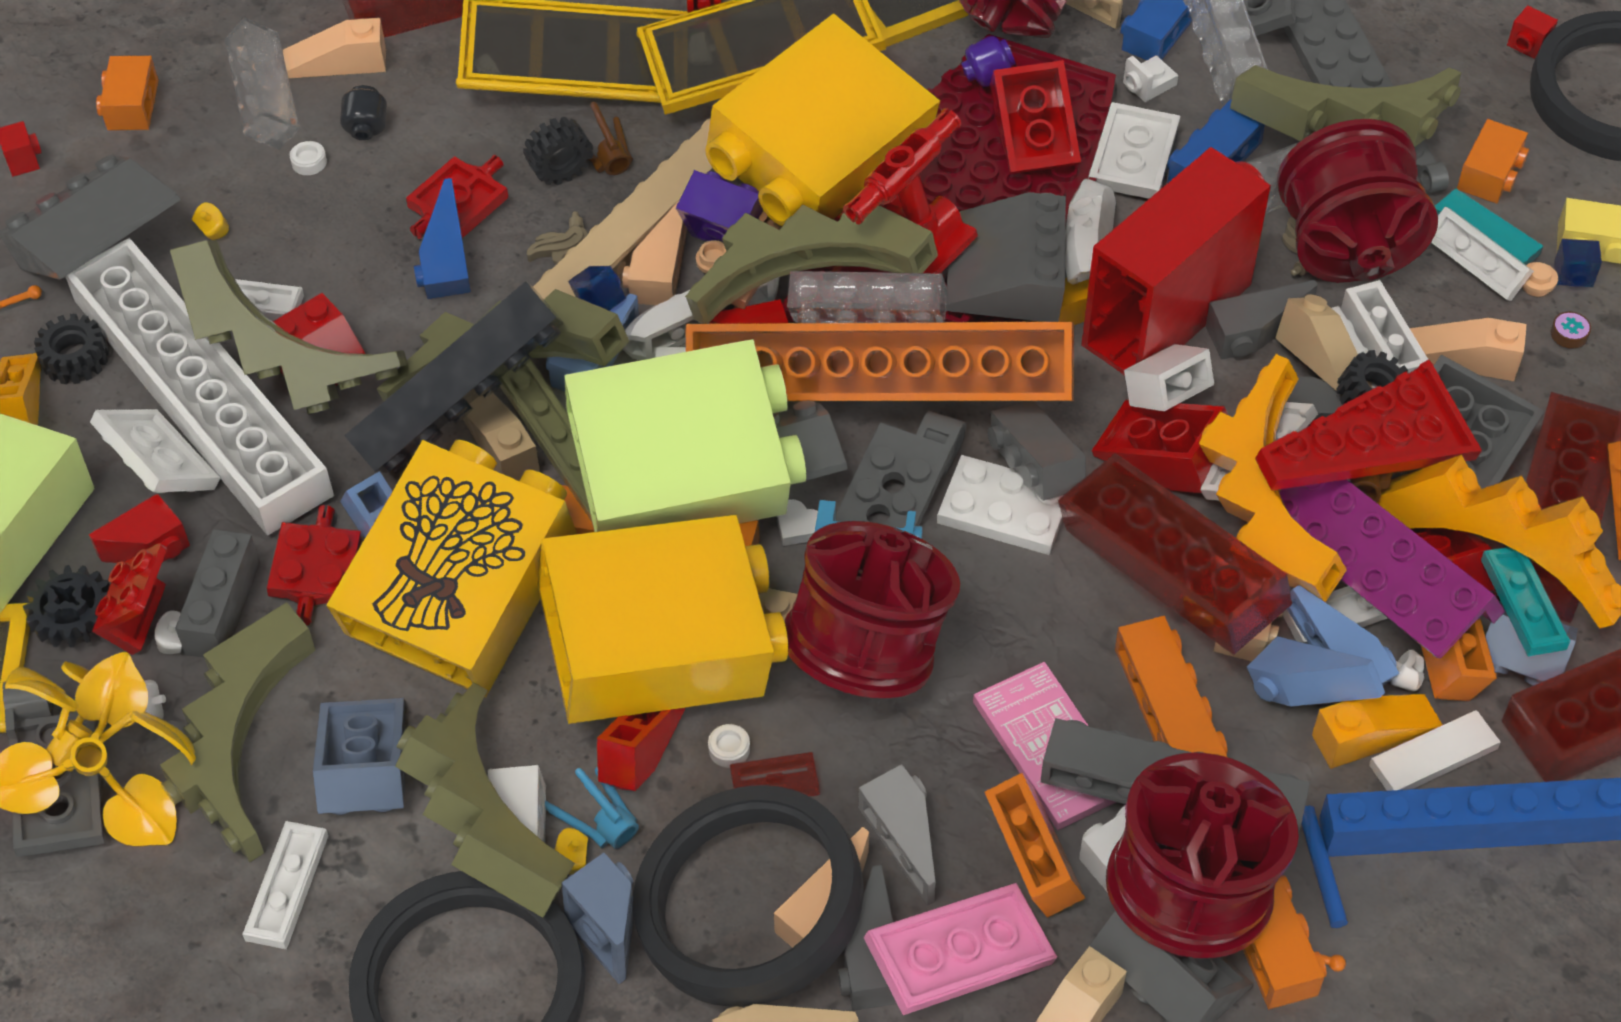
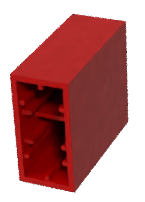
(1174, 258)

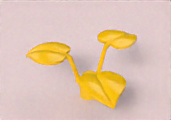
(67, 735)
(142, 809)

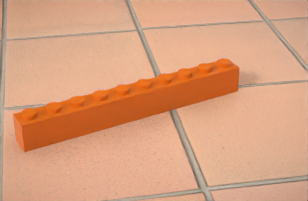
(1178, 715)

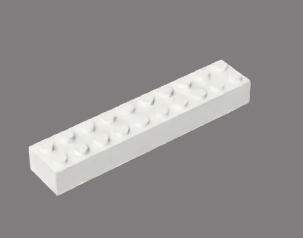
(200, 388)

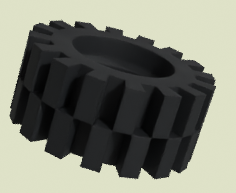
(549, 140)
(75, 364)
(1367, 368)

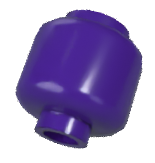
(985, 57)

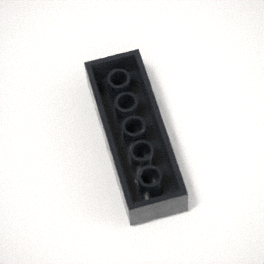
(455, 379)

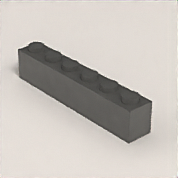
(1110, 761)

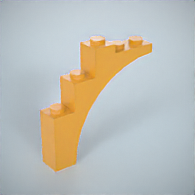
(1246, 494)
(1509, 513)

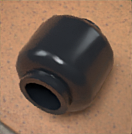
(363, 112)

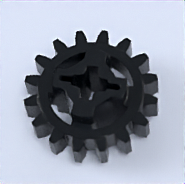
(67, 605)

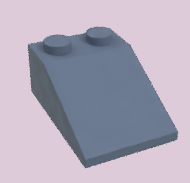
(359, 756)

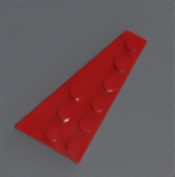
(1378, 433)

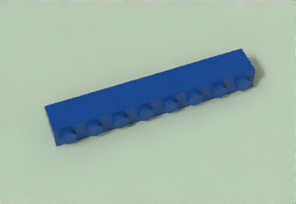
(1471, 817)

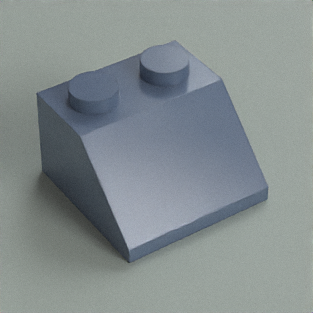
(1509, 653)
(601, 912)

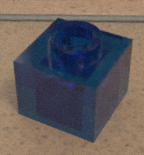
(1578, 262)
(598, 286)

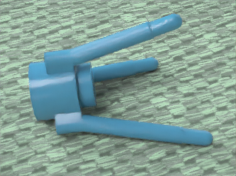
(614, 821)

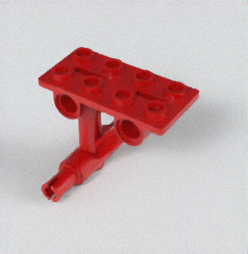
(898, 188)

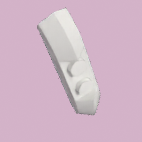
(1088, 222)
(666, 322)

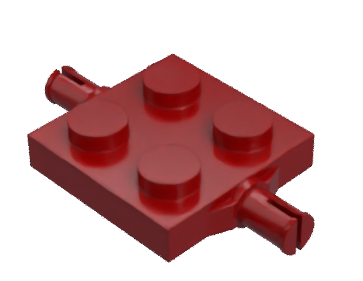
(474, 192)
(311, 561)

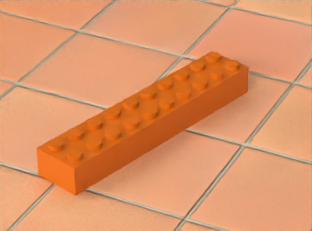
(909, 359)

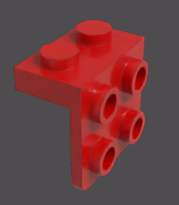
(131, 600)

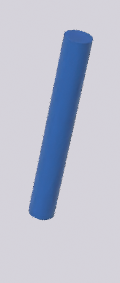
(1323, 868)

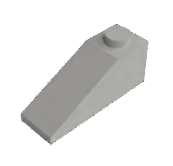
(898, 814)

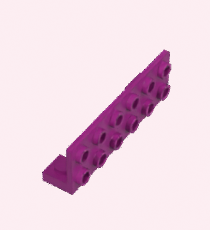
(1392, 565)

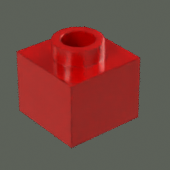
(1530, 31)
(19, 148)

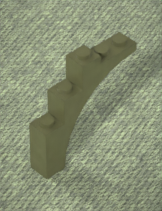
(1306, 107)
(808, 241)
(220, 307)
(586, 335)
(240, 678)
(463, 800)

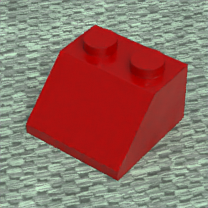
(320, 325)

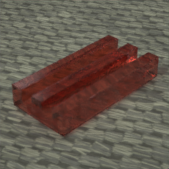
(803, 781)

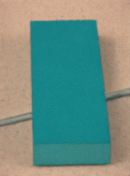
(1493, 226)
(1525, 601)

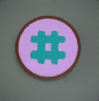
(1570, 329)

